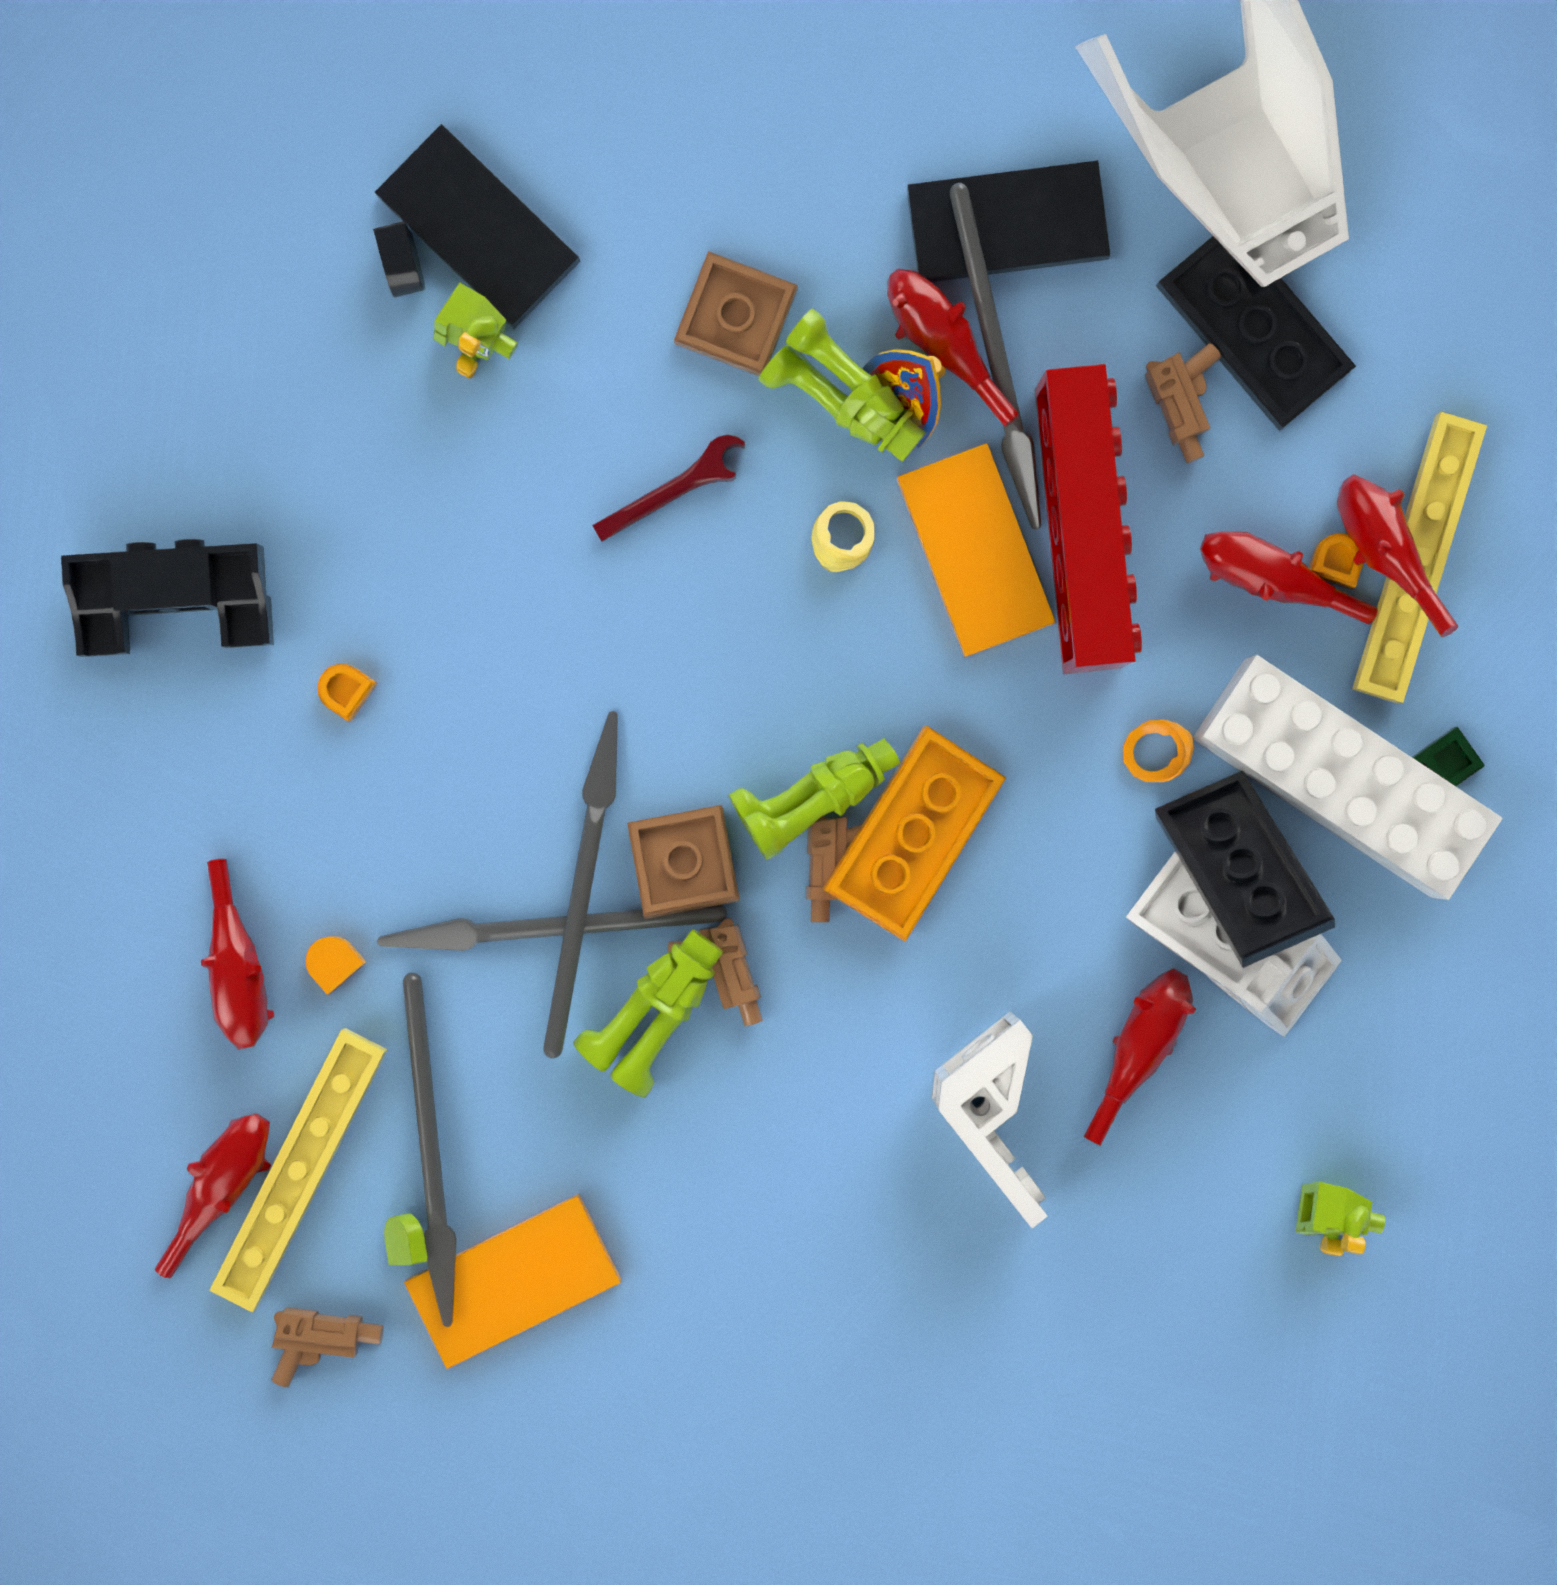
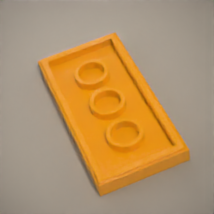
(975, 550)
(914, 833)
(517, 1280)

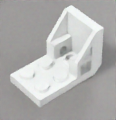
(1271, 989)
(995, 1070)

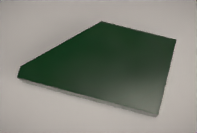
(1451, 757)

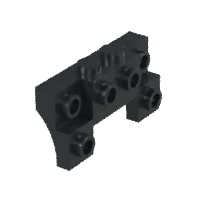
(149, 581)

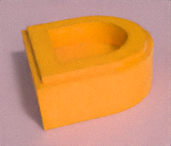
(1334, 560)
(344, 689)
(332, 962)

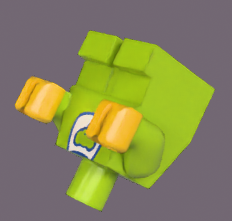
(474, 327)
(1337, 1212)

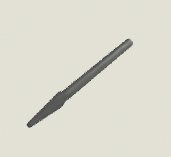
(1017, 443)
(598, 795)
(463, 933)
(439, 1237)

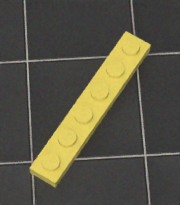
(1432, 520)
(298, 1170)

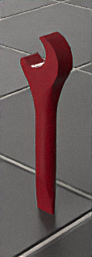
(704, 471)

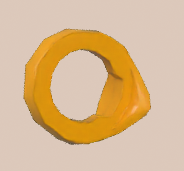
(1176, 766)

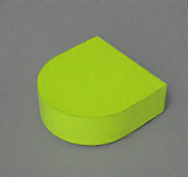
(404, 1240)

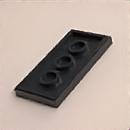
(1021, 220)
(477, 226)
(1261, 332)
(1244, 869)

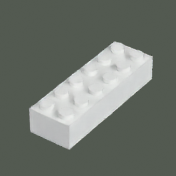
(1347, 778)

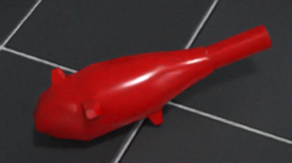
(943, 332)
(1387, 546)
(1275, 574)
(233, 968)
(1143, 1044)
(218, 1183)

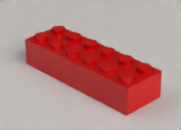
(1086, 520)

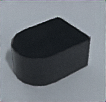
(399, 259)

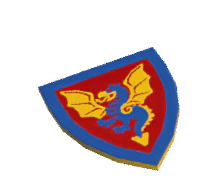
(914, 382)

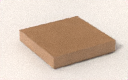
(735, 314)
(683, 862)

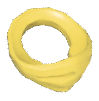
(829, 555)

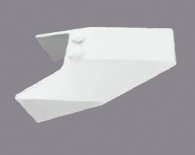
(1252, 148)

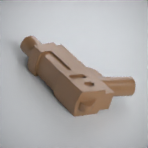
(1176, 390)
(826, 845)
(732, 971)
(309, 1334)

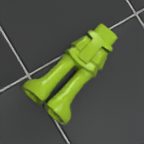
(868, 411)
(827, 788)
(671, 986)

